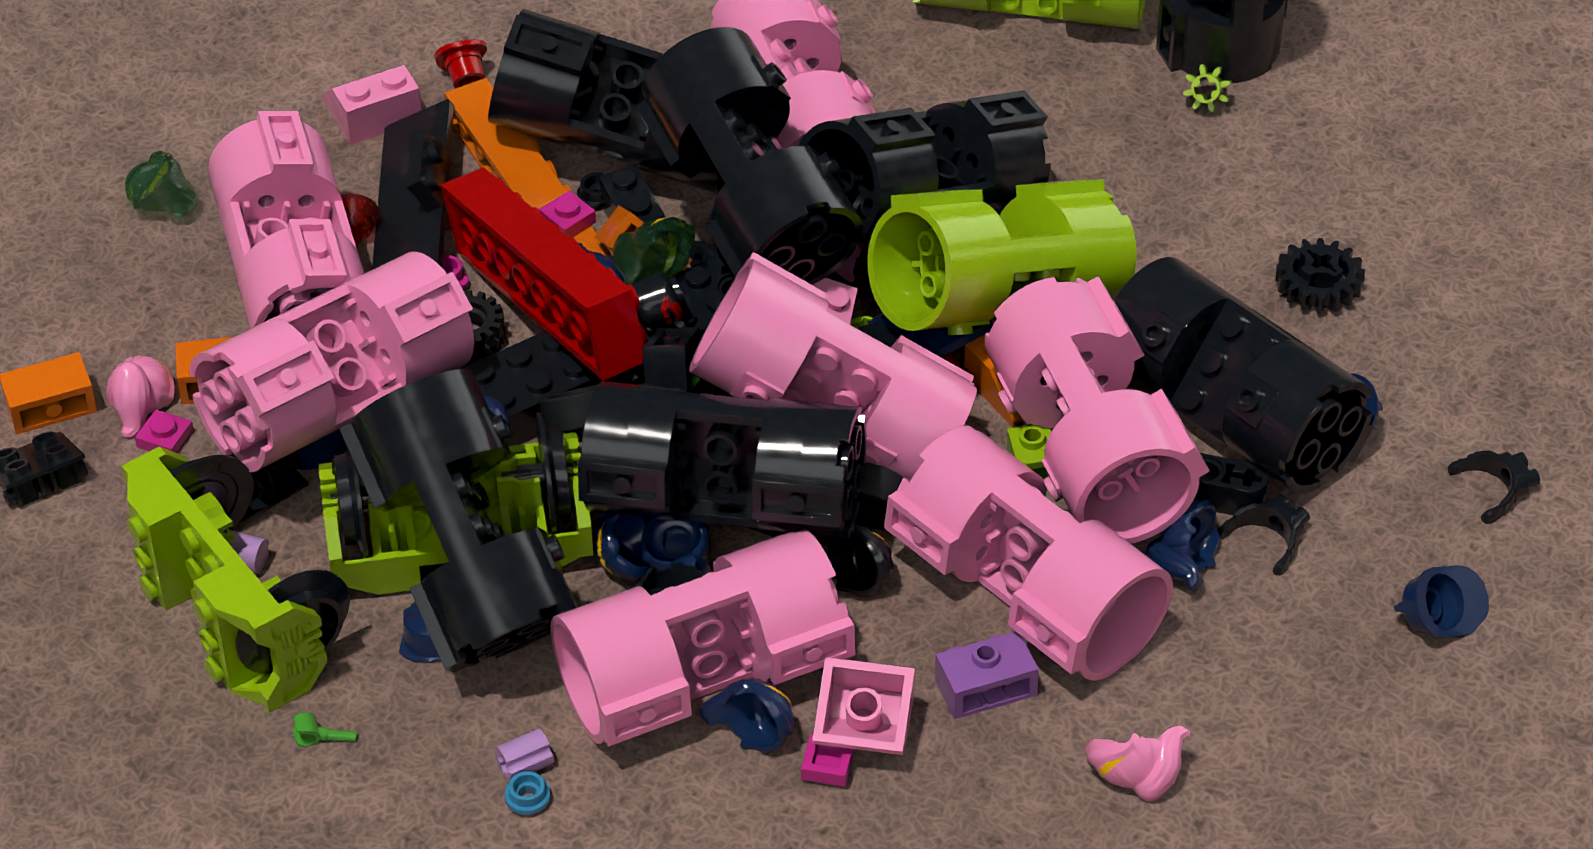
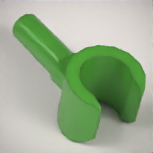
(308, 733)

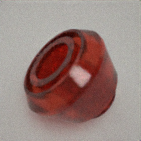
(361, 214)

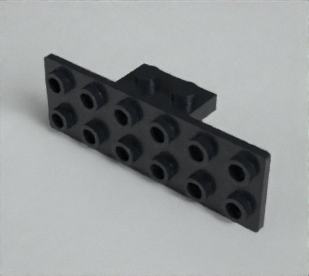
(410, 185)

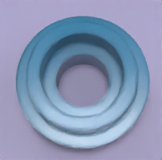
(525, 783)

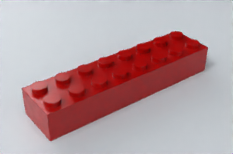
(545, 273)

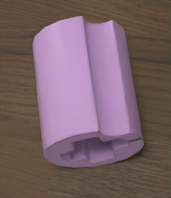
(252, 550)
(524, 753)

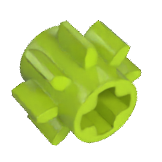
(1202, 97)

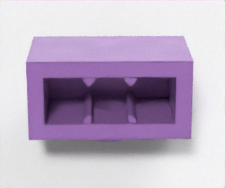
(986, 674)

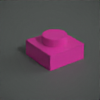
(569, 214)
(164, 431)
(826, 764)

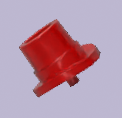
(462, 61)

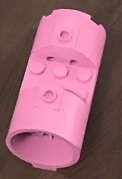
(807, 49)
(281, 214)
(783, 344)
(331, 359)
(1111, 448)
(1068, 583)
(644, 656)

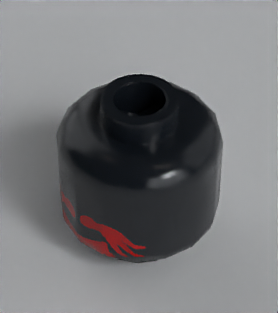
(659, 301)

